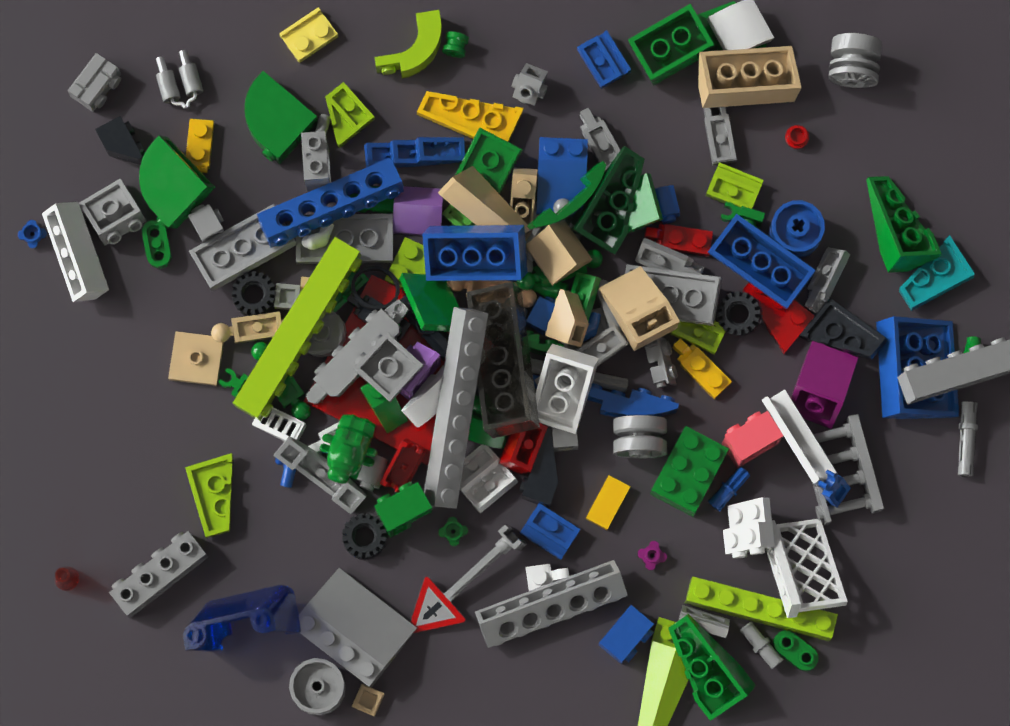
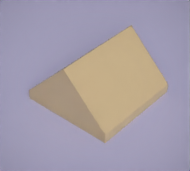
(558, 251)

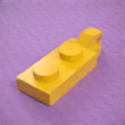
(200, 143)
(701, 368)

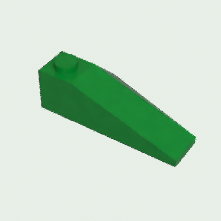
(900, 235)

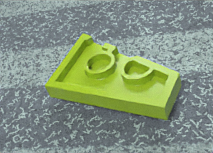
(212, 493)

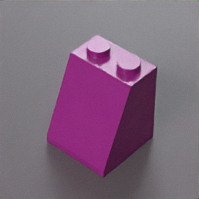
(823, 383)

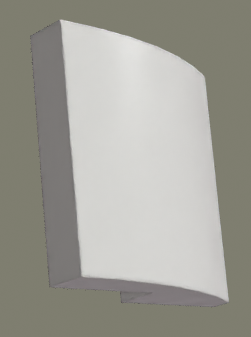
(740, 26)
(484, 478)

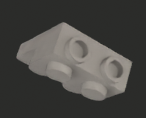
(113, 212)
(387, 366)

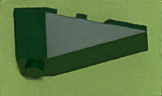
(607, 212)

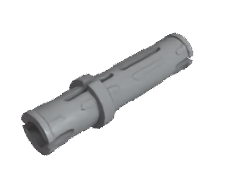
(967, 438)

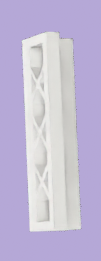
(799, 436)

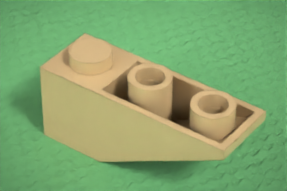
(524, 193)

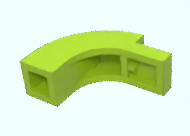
(421, 52)

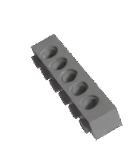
(558, 593)

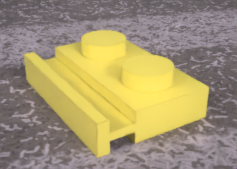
(308, 35)

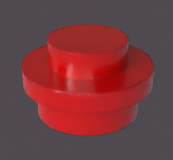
(797, 137)

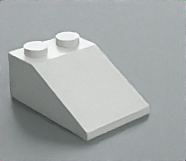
(564, 387)

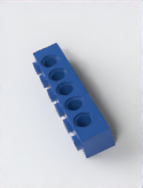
(337, 192)

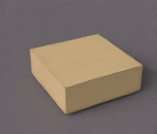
(368, 700)

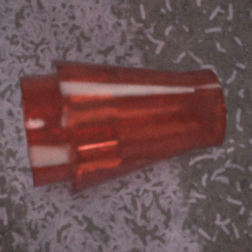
(71, 580)

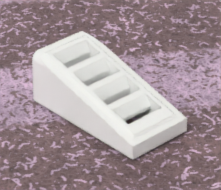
(297, 432)

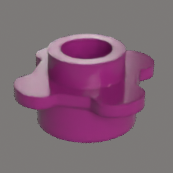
(644, 554)

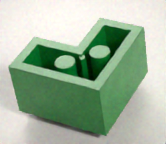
(403, 508)

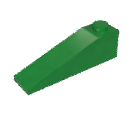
(712, 671)

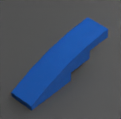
(418, 152)

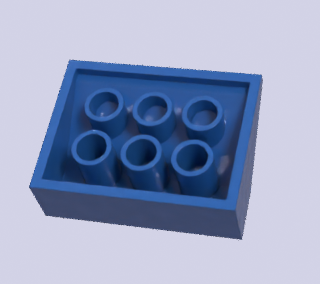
(911, 343)

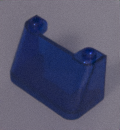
(267, 608)

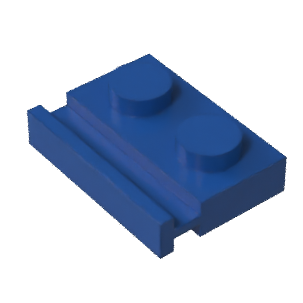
(603, 59)
(550, 531)

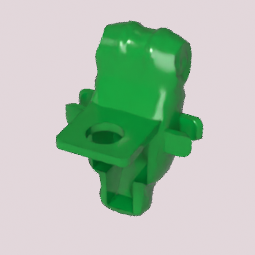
(349, 448)

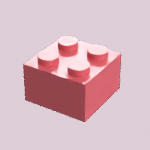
(752, 438)

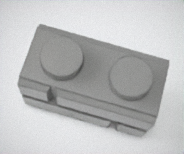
(95, 82)

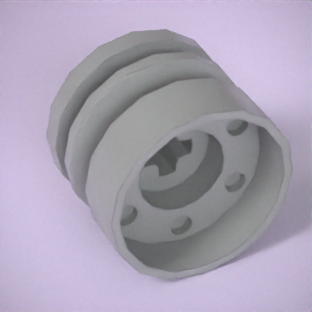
(855, 60)

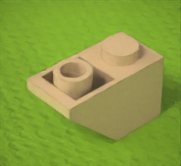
(568, 319)

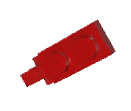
(681, 238)

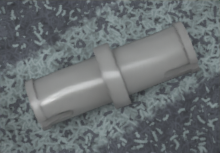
(761, 645)

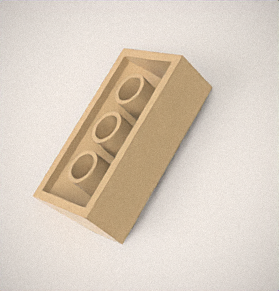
(748, 77)

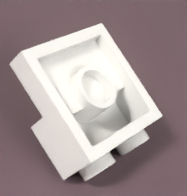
(749, 528)

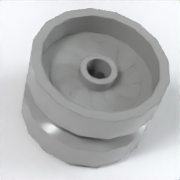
(640, 436)
(318, 672)

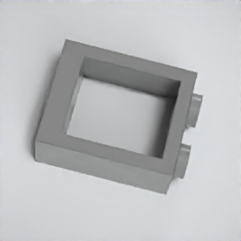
(315, 160)

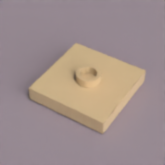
(195, 359)

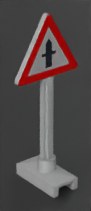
(436, 609)

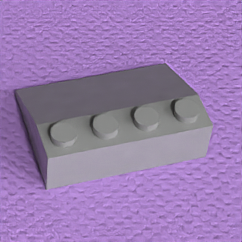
(354, 627)

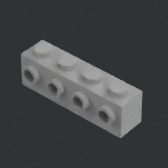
(158, 574)

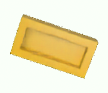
(607, 502)

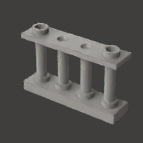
(864, 476)

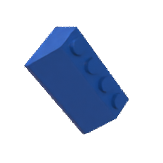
(761, 261)

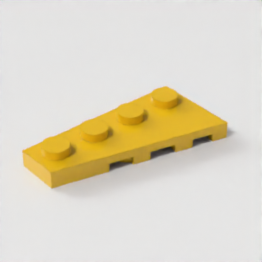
(468, 115)

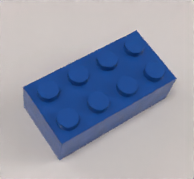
(475, 252)

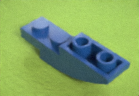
(640, 402)

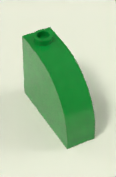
(276, 118)
(171, 183)

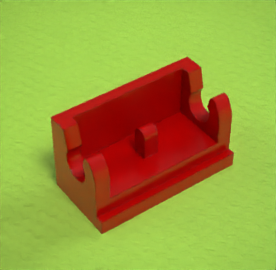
(403, 465)

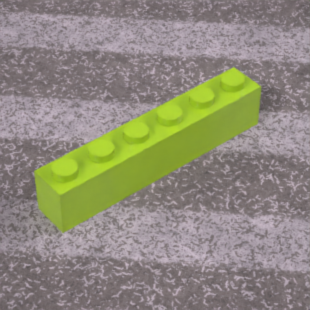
(758, 609)

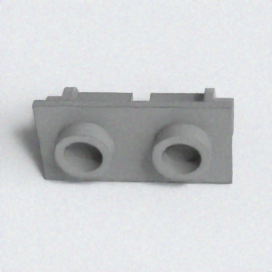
(665, 371)

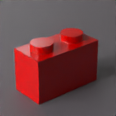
(522, 450)

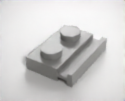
(709, 622)

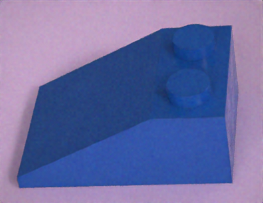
(560, 168)

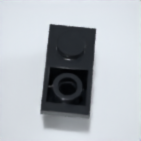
(118, 141)

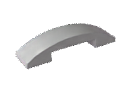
(315, 467)

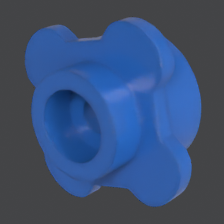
(32, 226)

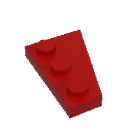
(781, 323)

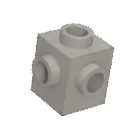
(530, 84)

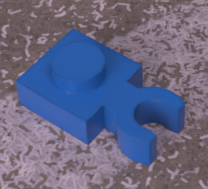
(834, 488)

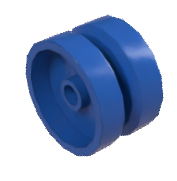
(806, 219)

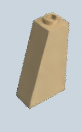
(479, 200)

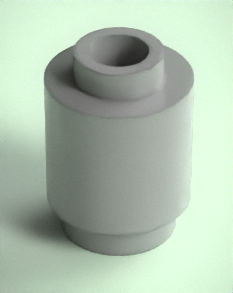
(371, 476)

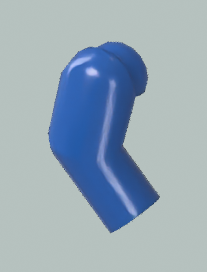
(592, 329)
(288, 475)

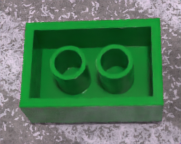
(671, 44)
(689, 471)

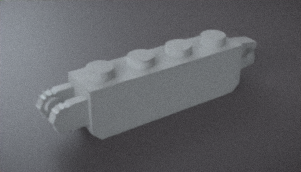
(339, 374)

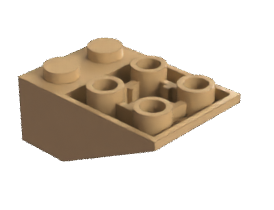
(639, 308)

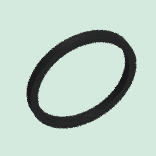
(380, 269)

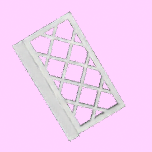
(784, 575)

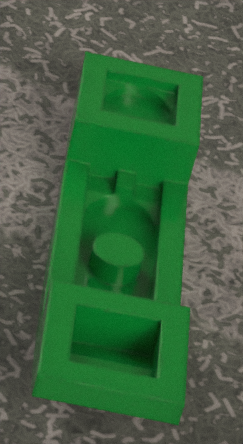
(590, 180)

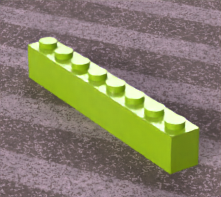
(297, 329)

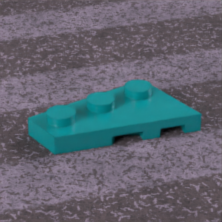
(937, 276)

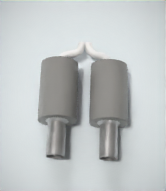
(168, 85)

